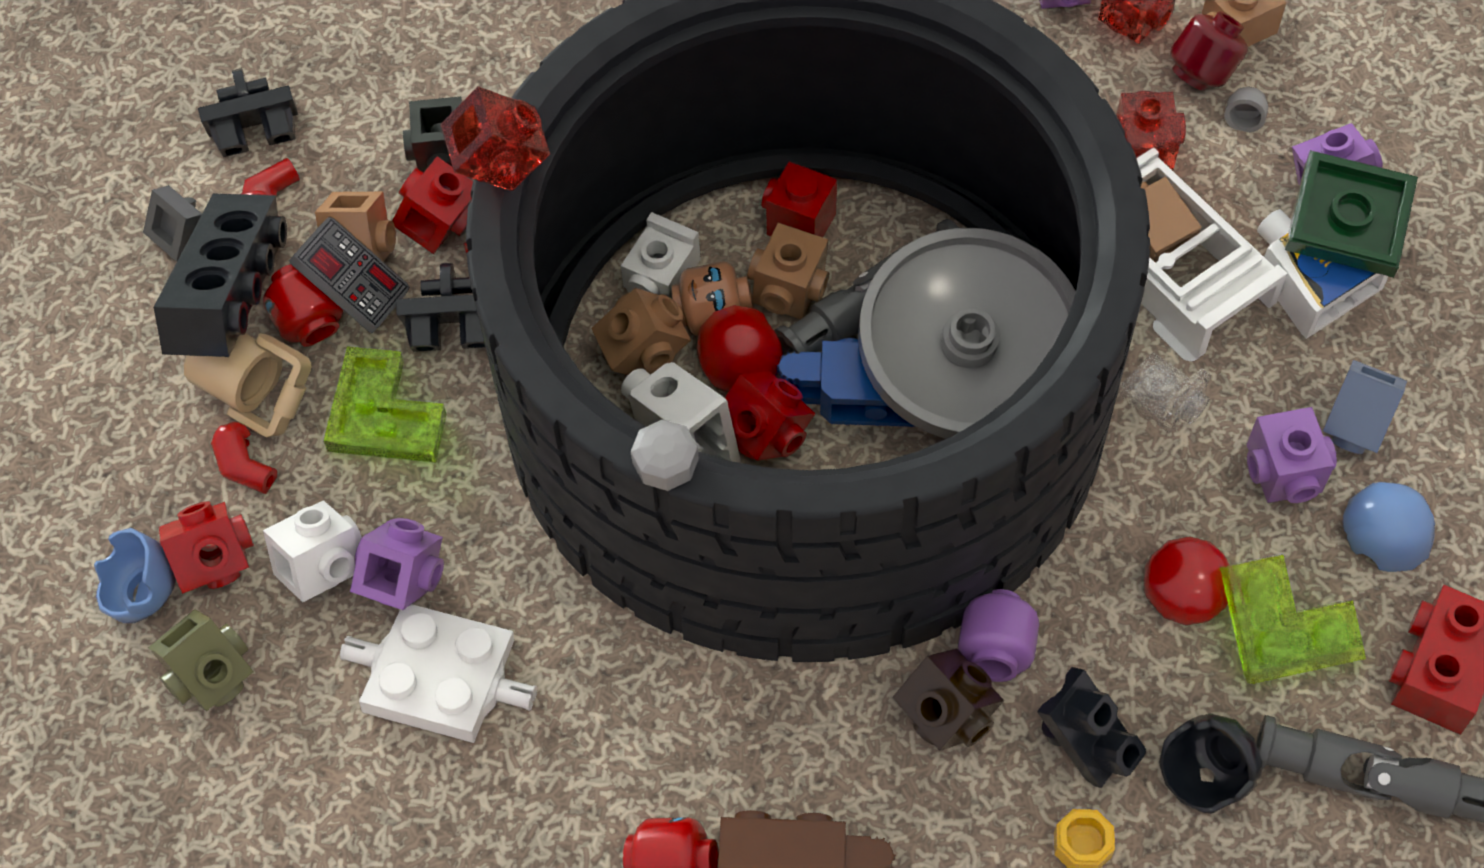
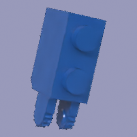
(838, 385)

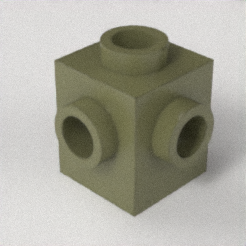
(202, 661)

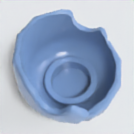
(1390, 526)
(133, 562)

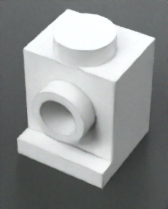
(660, 256)

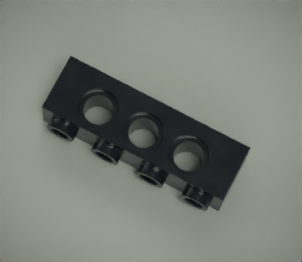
(219, 275)

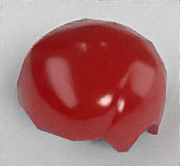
(737, 343)
(1186, 580)

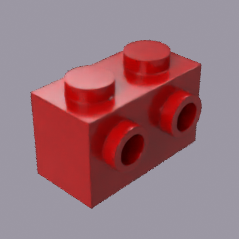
(1446, 667)

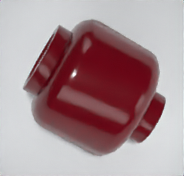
(1208, 50)

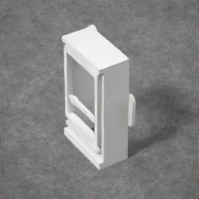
(1241, 276)

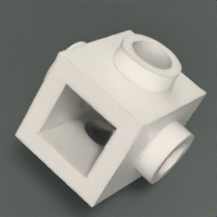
(313, 550)

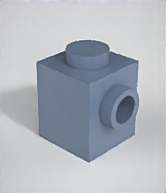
(1364, 408)

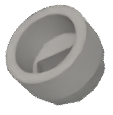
(1246, 109)

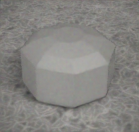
(664, 455)

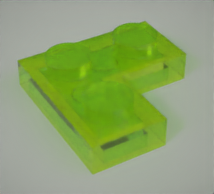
(369, 417)
(1277, 638)

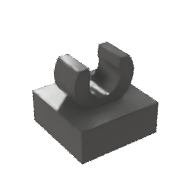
(170, 220)

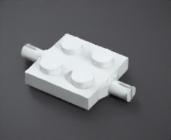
(438, 672)

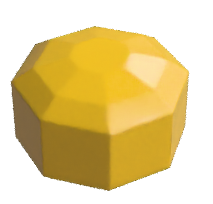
(1084, 839)

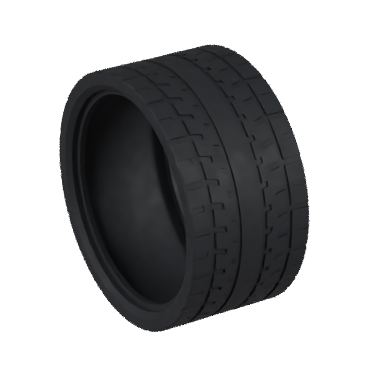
(883, 92)

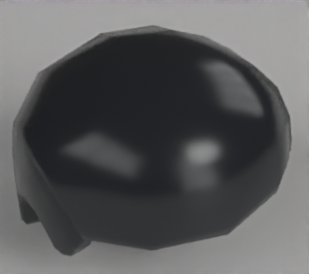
(1213, 744)

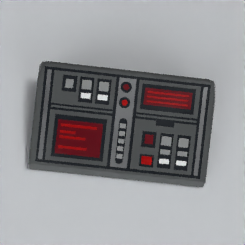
(349, 274)

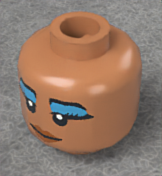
(707, 290)

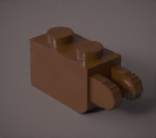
(808, 842)

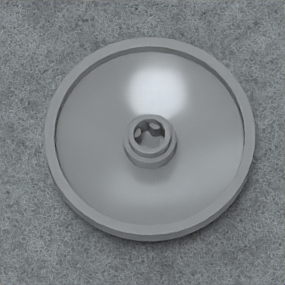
(959, 325)

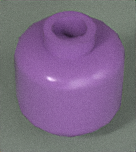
(999, 634)

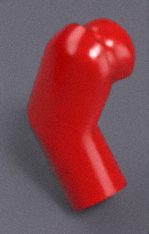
(271, 179)
(234, 461)

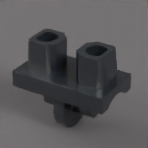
(247, 106)
(425, 314)
(1089, 730)

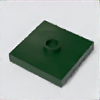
(1351, 213)

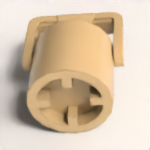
(249, 377)

